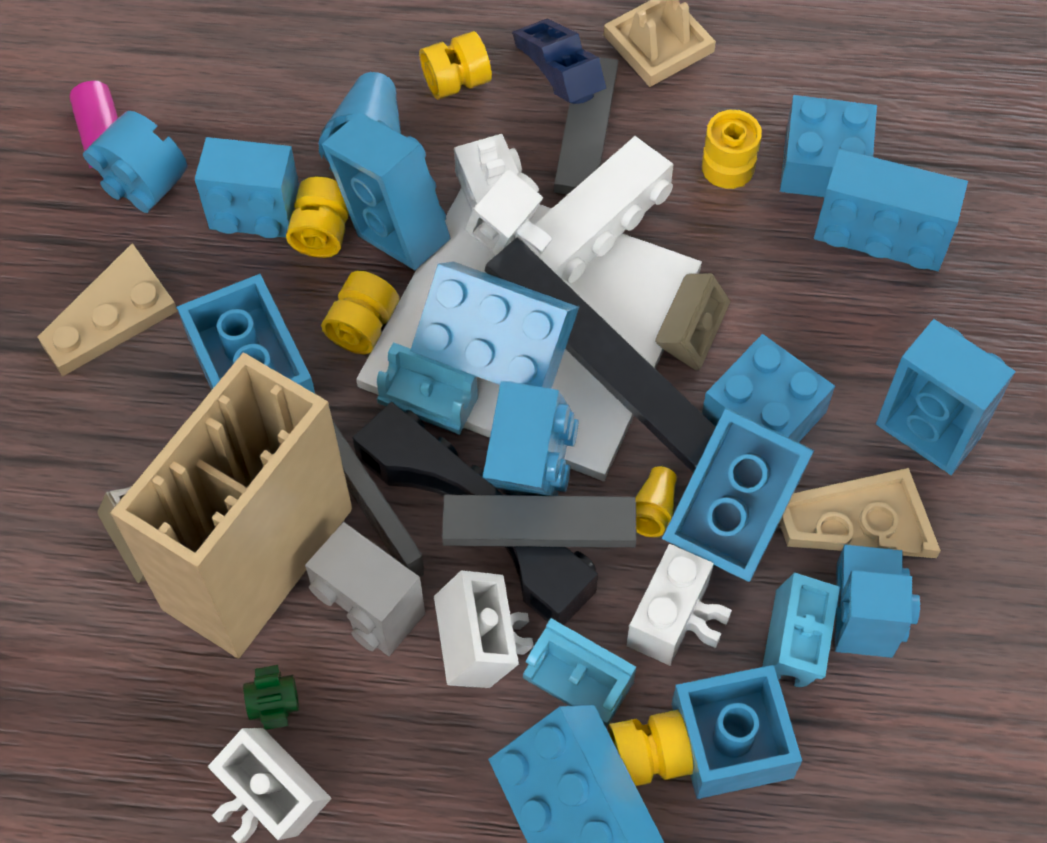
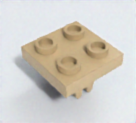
(659, 39)

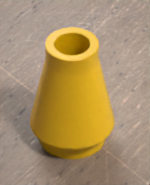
(655, 502)

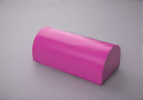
(92, 110)

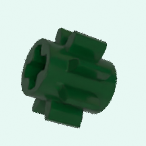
(271, 697)

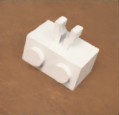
(482, 164)
(507, 214)
(675, 606)
(478, 630)
(267, 785)

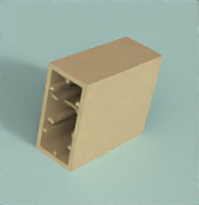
(237, 504)

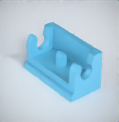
(427, 388)
(801, 629)
(579, 671)

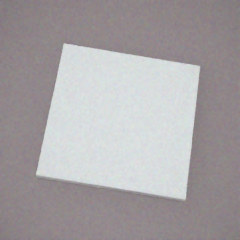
(626, 287)

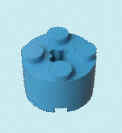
(136, 161)

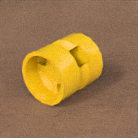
(455, 65)
(731, 149)
(318, 218)
(360, 312)
(653, 748)

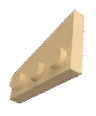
(107, 313)
(862, 512)

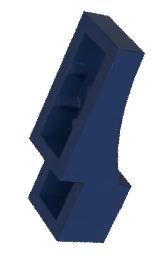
(560, 56)

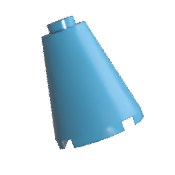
(371, 95)

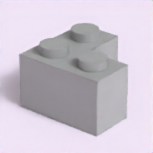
(372, 586)

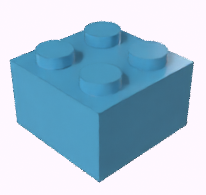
(816, 133)
(247, 186)
(771, 390)
(737, 731)

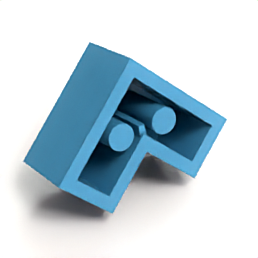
(873, 601)

